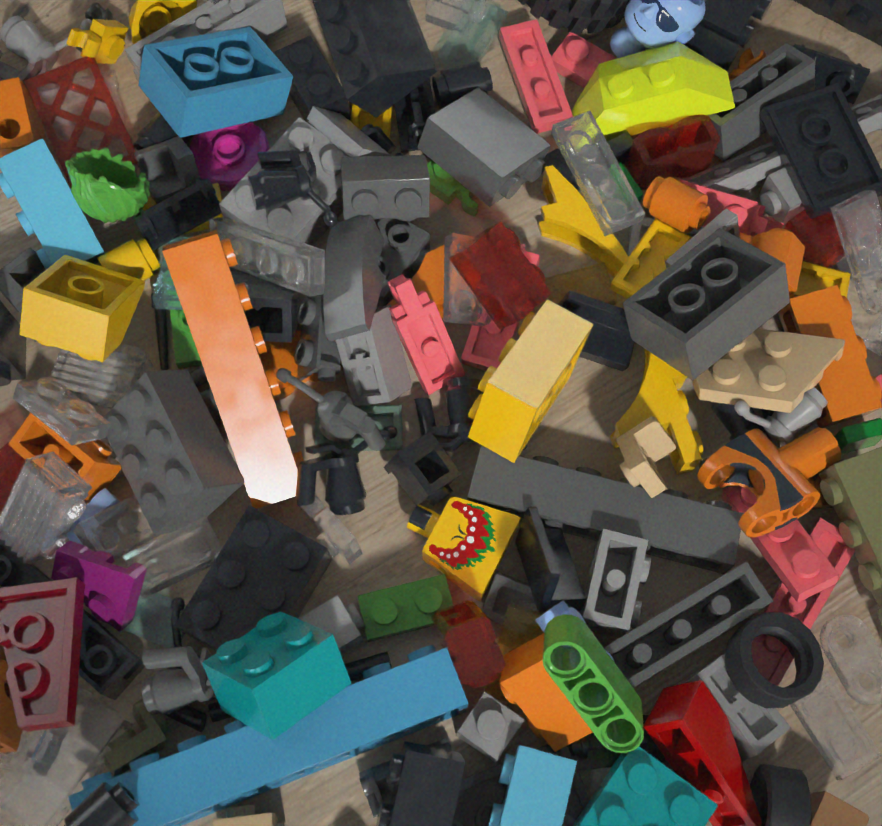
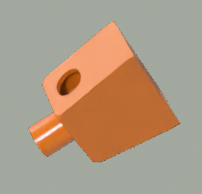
(18, 117)

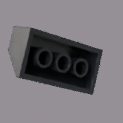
(375, 50)

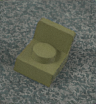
(133, 746)

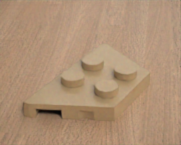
(769, 370)

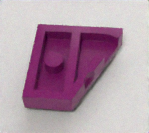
(109, 589)

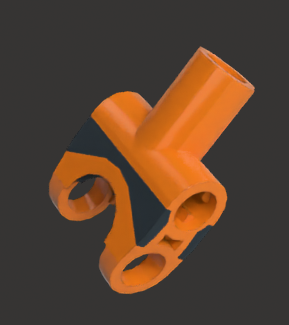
(772, 474)

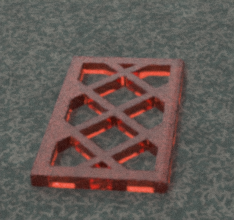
(99, 92)

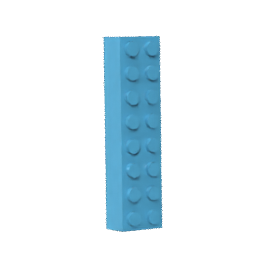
(245, 763)

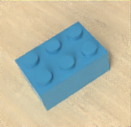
(214, 80)

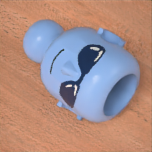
(656, 24)

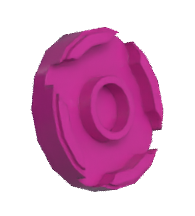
(228, 153)

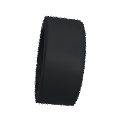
(796, 638)
(781, 796)

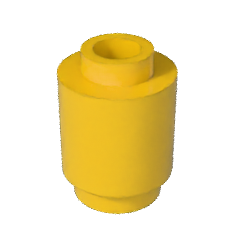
(131, 259)

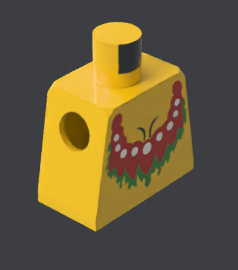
(465, 541)

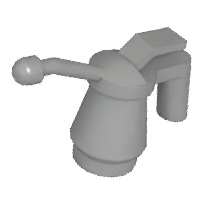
(27, 42)
(782, 425)

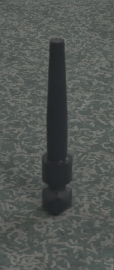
(161, 329)

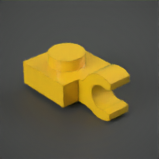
(101, 41)

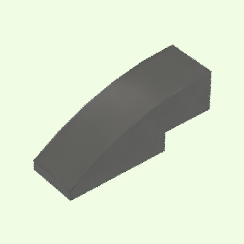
(352, 277)

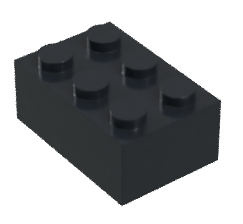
(256, 574)

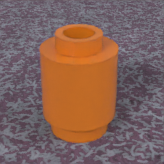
(676, 204)

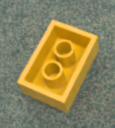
(527, 379)

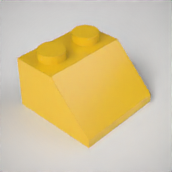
(80, 307)

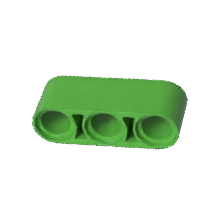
(596, 704)

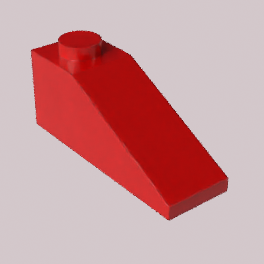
(703, 751)

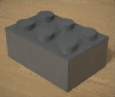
(707, 302)
(171, 450)

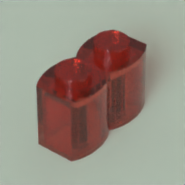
(673, 151)

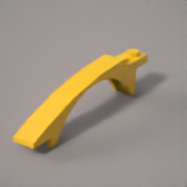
(573, 223)

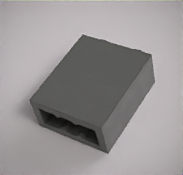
(484, 147)

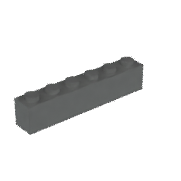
(586, 504)

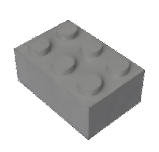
(299, 218)

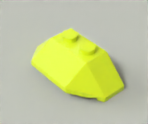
(654, 90)

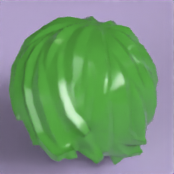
(106, 185)

